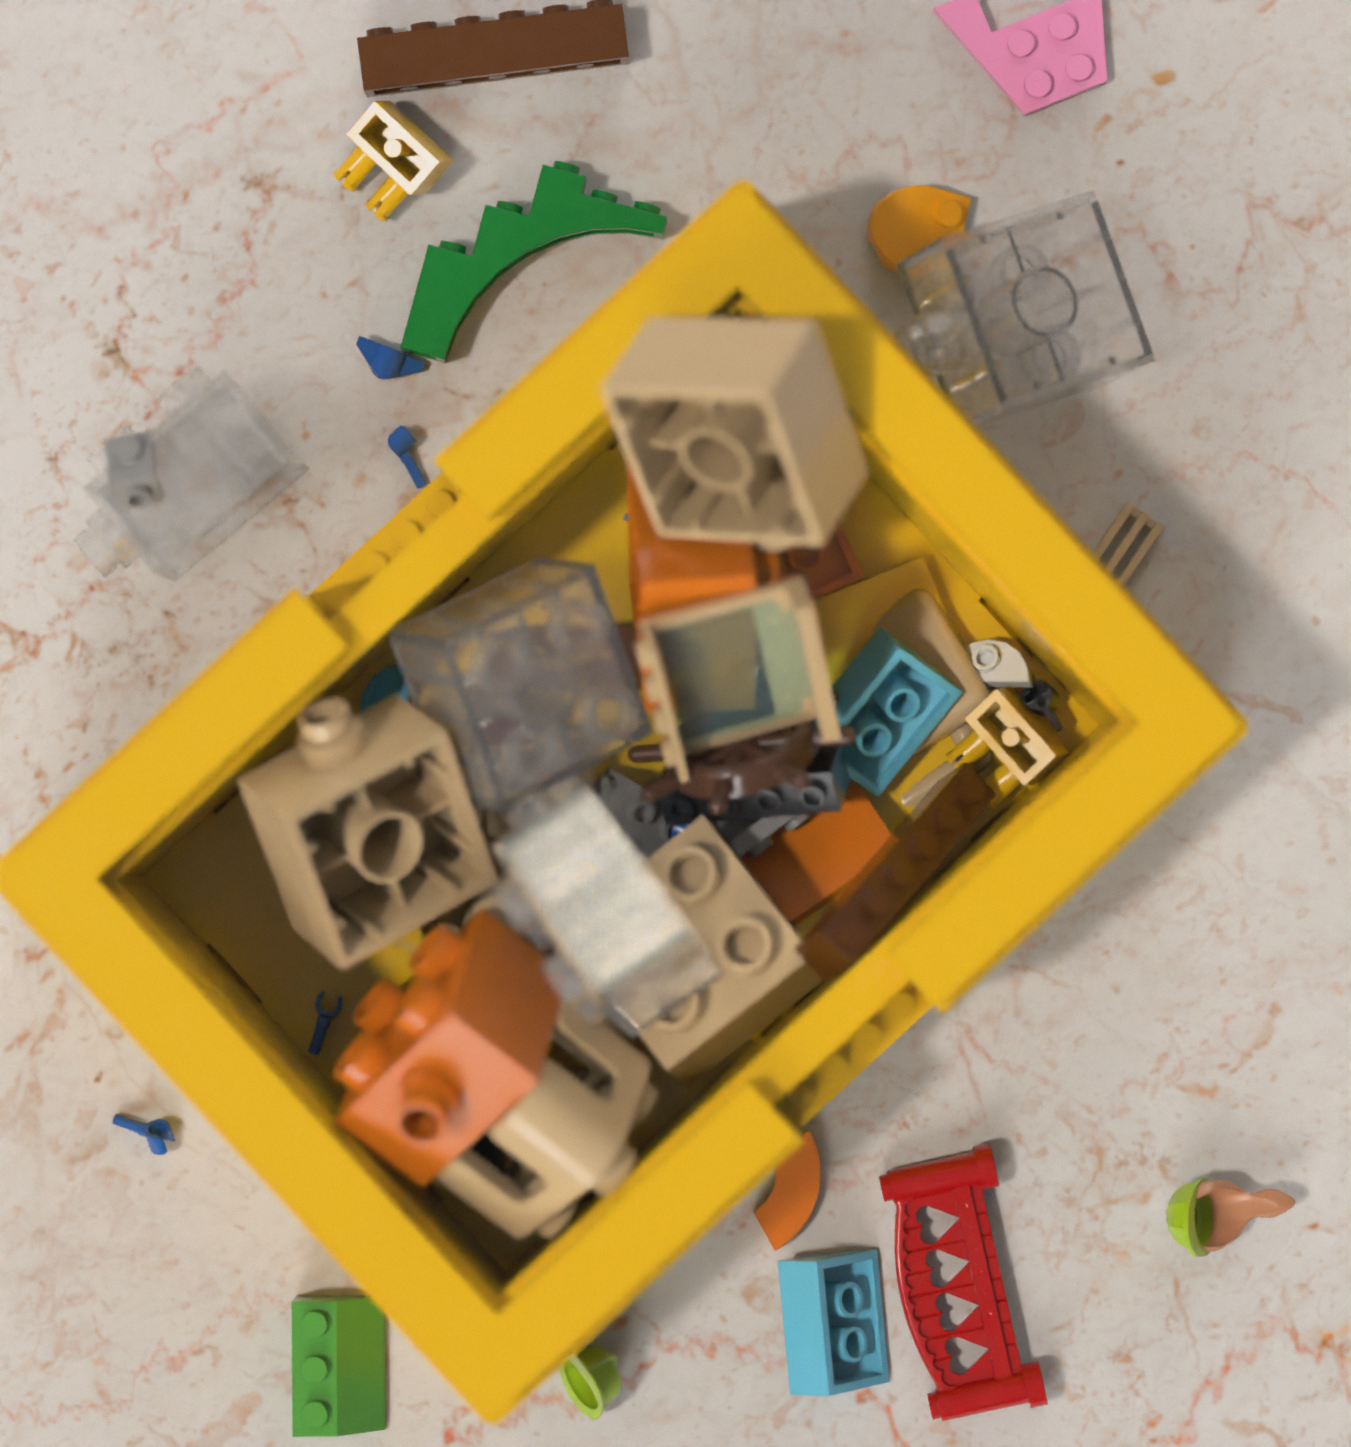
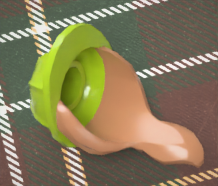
(1216, 1211)

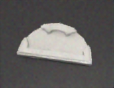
(999, 664)

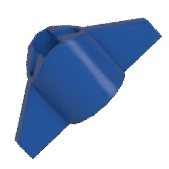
(387, 362)

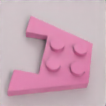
(1037, 57)

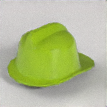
(592, 1379)

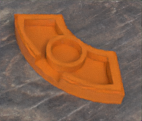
(792, 1195)

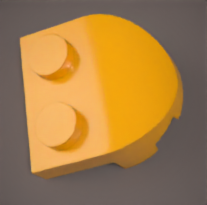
(912, 220)

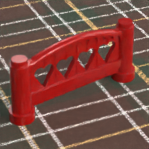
(997, 1376)

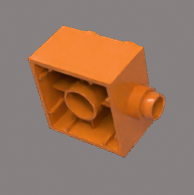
(684, 571)
(447, 1046)

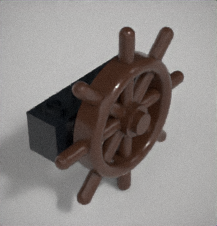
(753, 776)

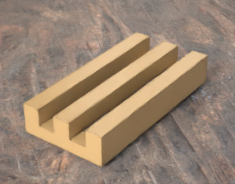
(1142, 519)

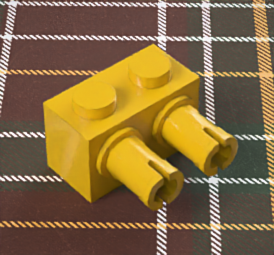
(400, 149)
(1015, 736)

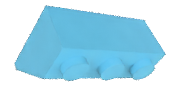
(892, 705)
(833, 1322)

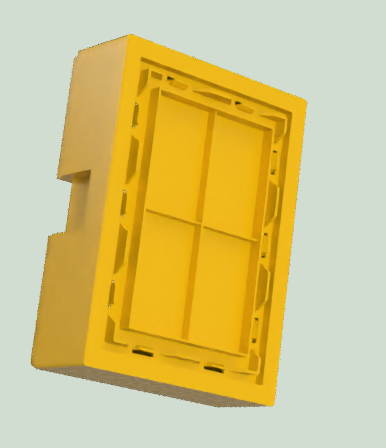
(146, 875)

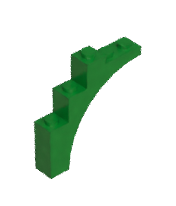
(559, 213)

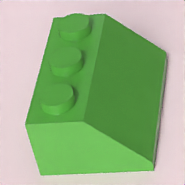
(337, 1366)

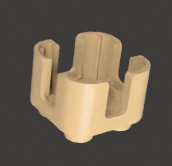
(561, 1134)

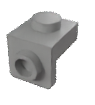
(133, 470)

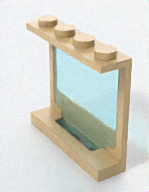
(736, 670)

